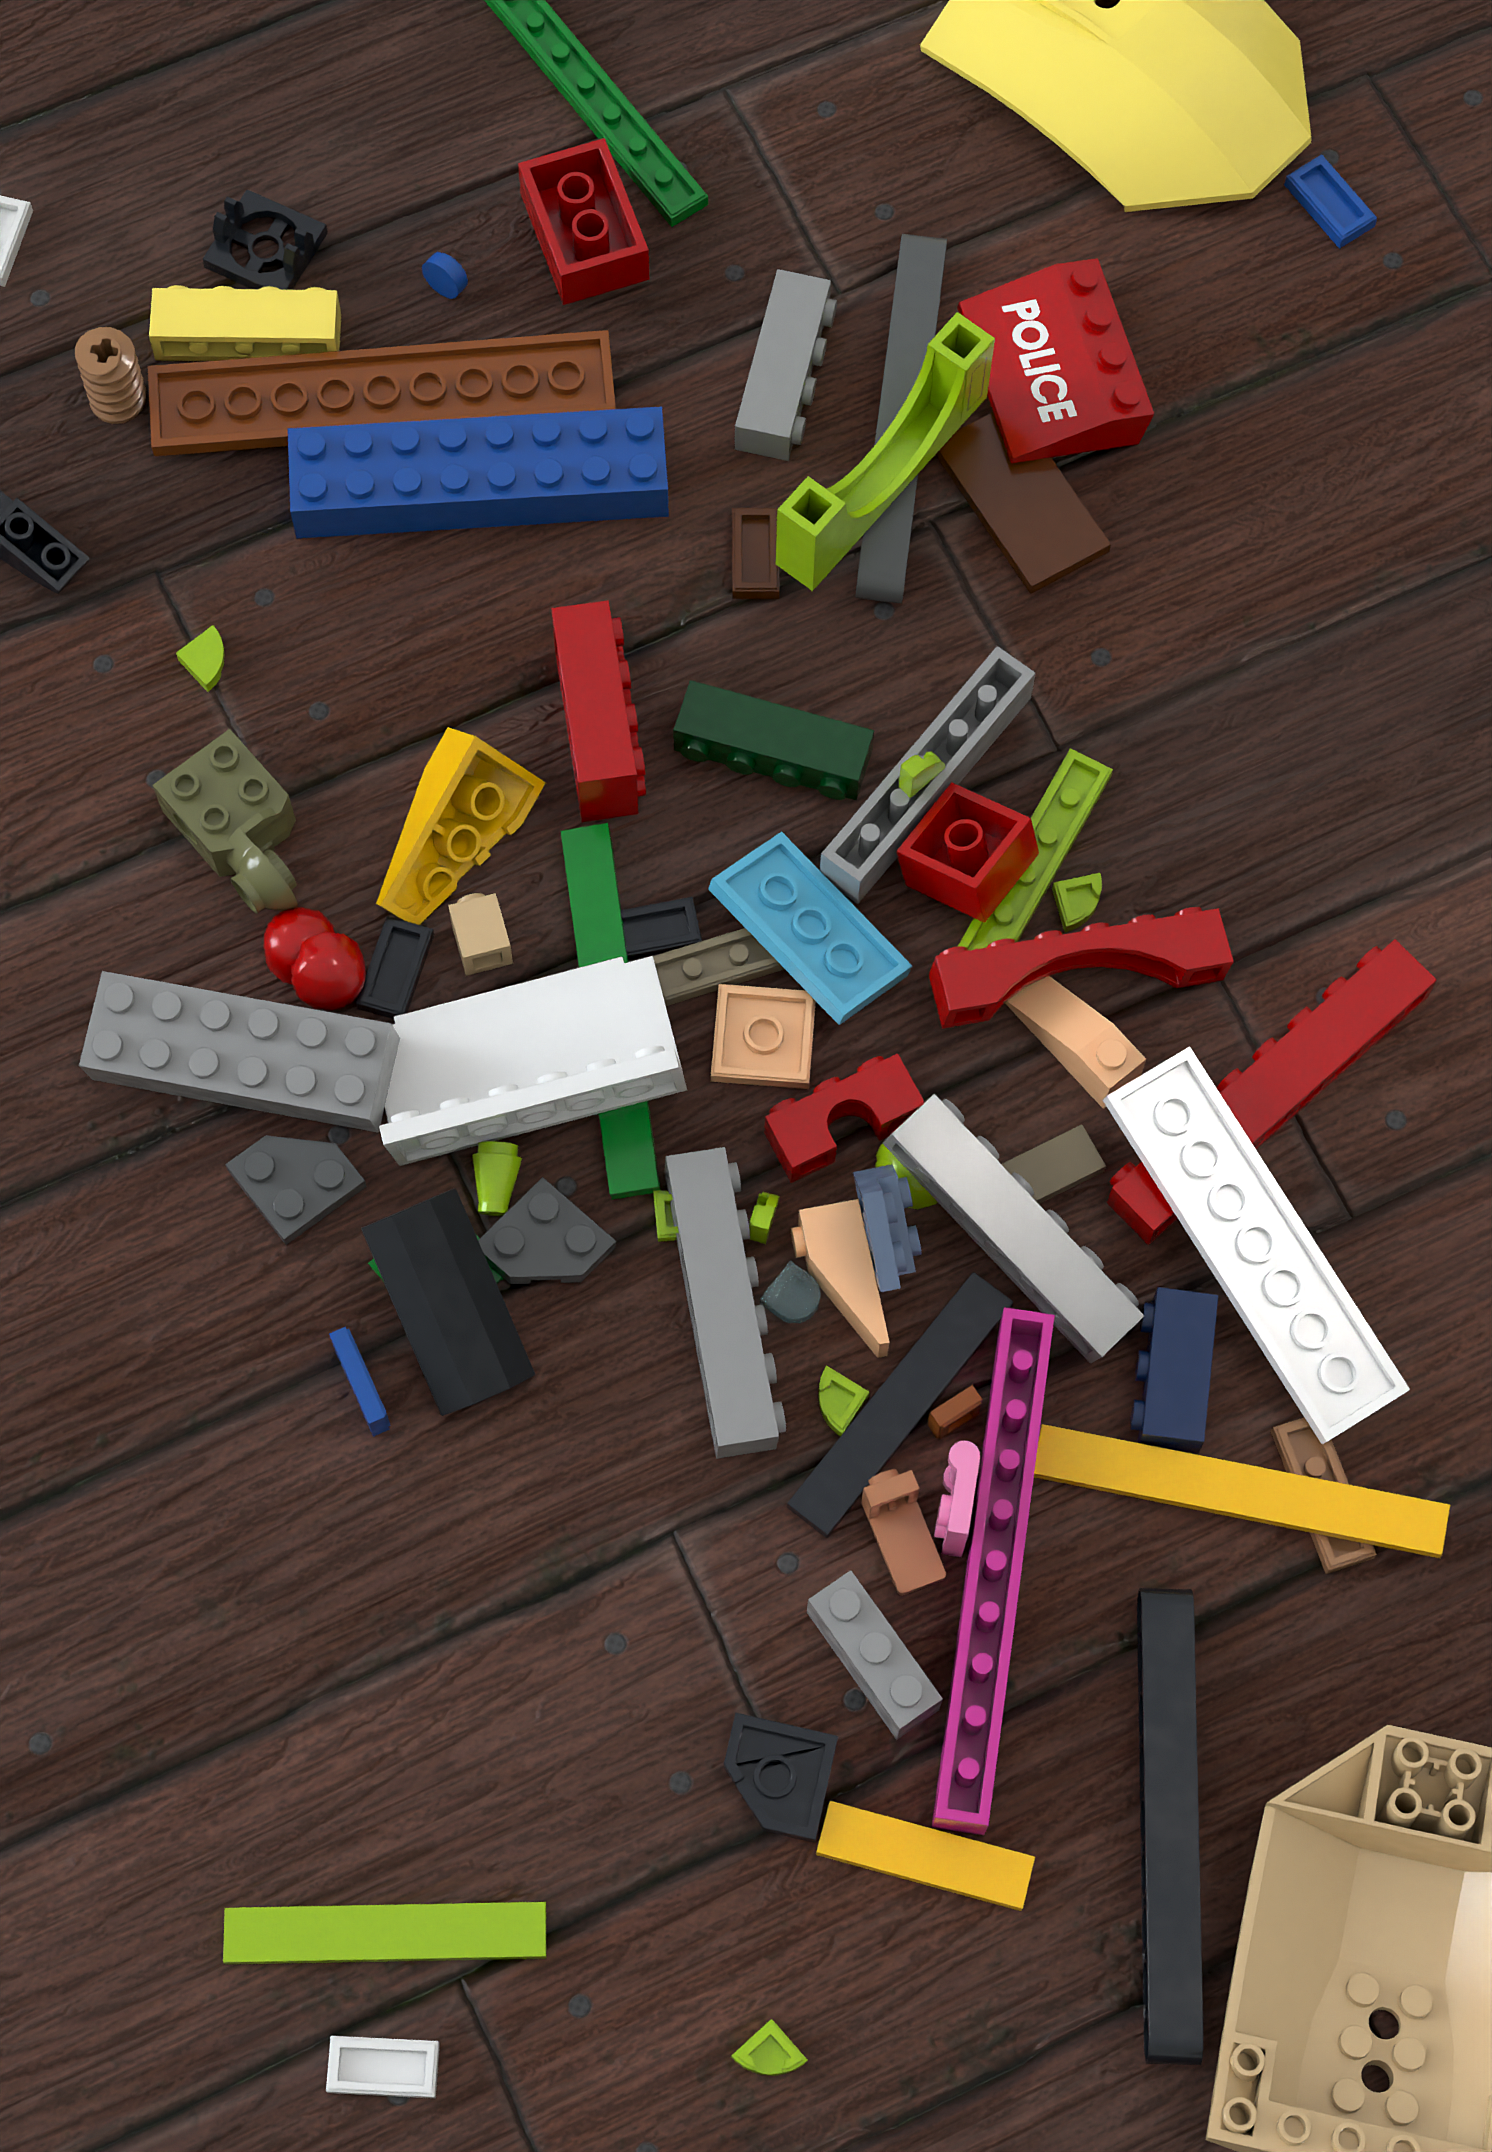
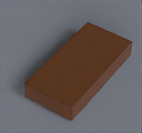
(754, 554)

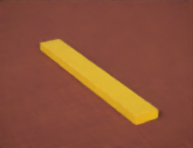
(1242, 1491)

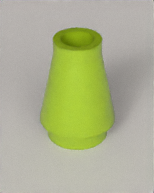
(495, 1175)

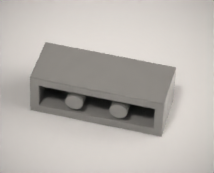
(874, 1654)

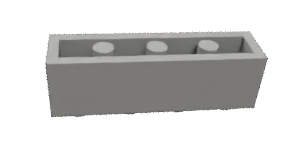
(784, 364)

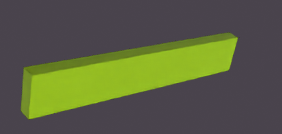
(1056, 827)
(384, 1933)

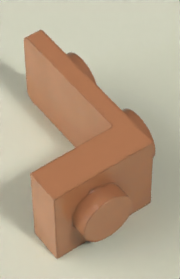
(902, 1531)

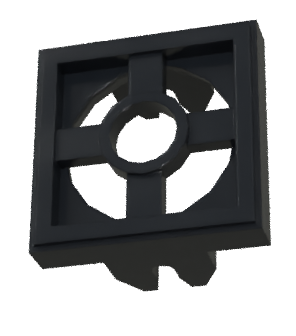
(227, 229)

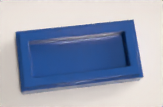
(1330, 201)
(360, 1381)

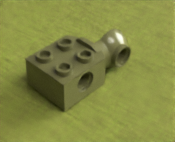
(233, 819)

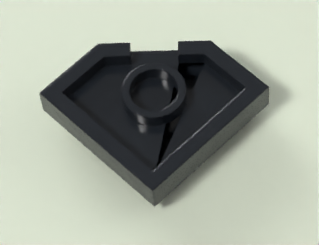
(781, 1773)

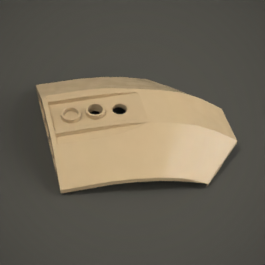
(1357, 1904)

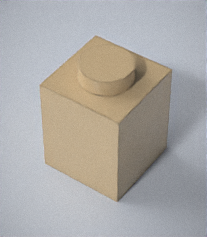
(480, 933)

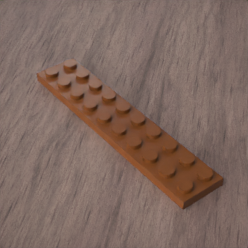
(258, 398)

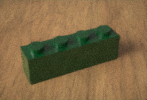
(773, 741)

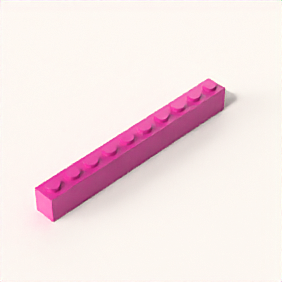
(993, 1573)

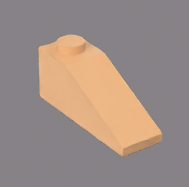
(1078, 1037)
(841, 1263)

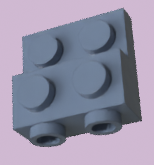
(889, 1239)

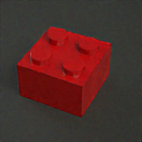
(968, 852)

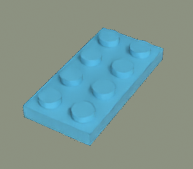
(810, 927)

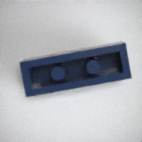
(1175, 1370)

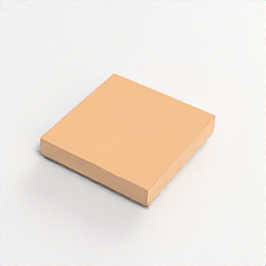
(763, 1036)

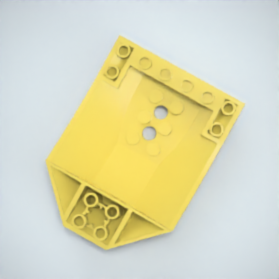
(1145, 94)

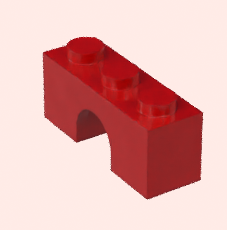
(878, 1094)

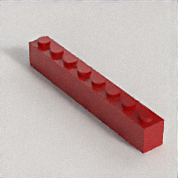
(1295, 1067)

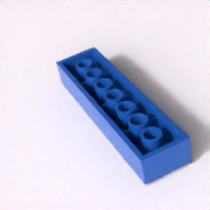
(477, 472)

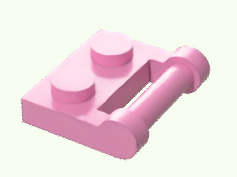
(956, 1509)

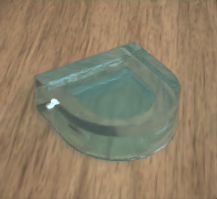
(792, 1295)

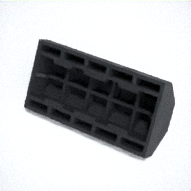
(448, 1302)

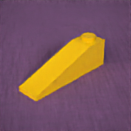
(457, 815)

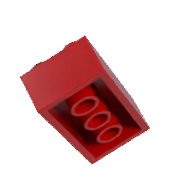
(598, 710)

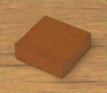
(955, 1412)

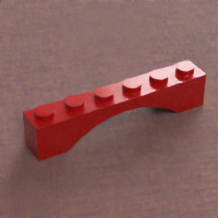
(1174, 949)

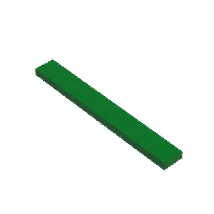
(603, 107)
(599, 938)

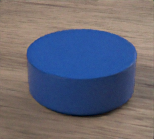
(445, 275)

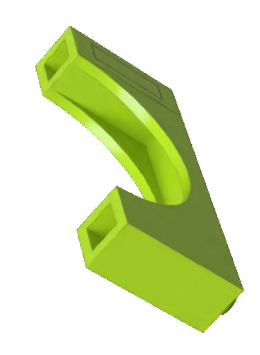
(823, 524)

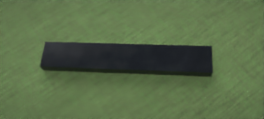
(899, 1405)

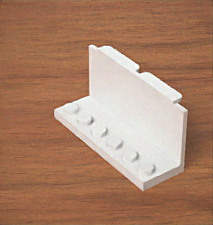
(529, 1058)

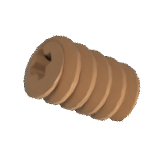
(111, 374)

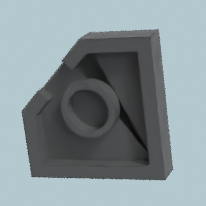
(295, 1181)
(545, 1239)

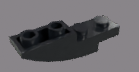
(37, 547)

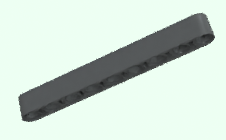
(911, 329)

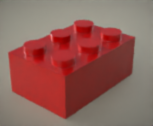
(584, 221)

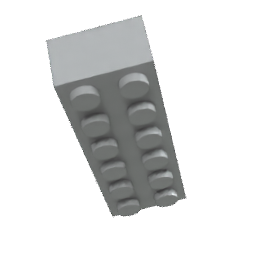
(240, 1051)

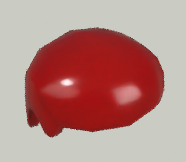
(285, 937)
(328, 971)

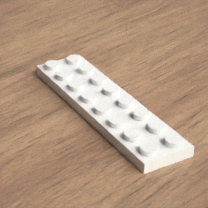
(1256, 1245)

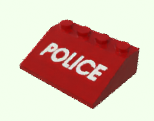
(1060, 364)

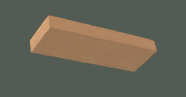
(1306, 1456)

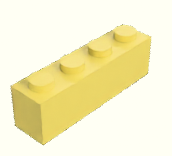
(242, 322)

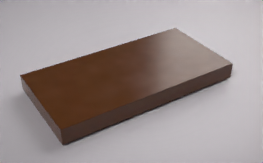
(1022, 505)

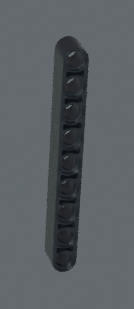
(1169, 1828)

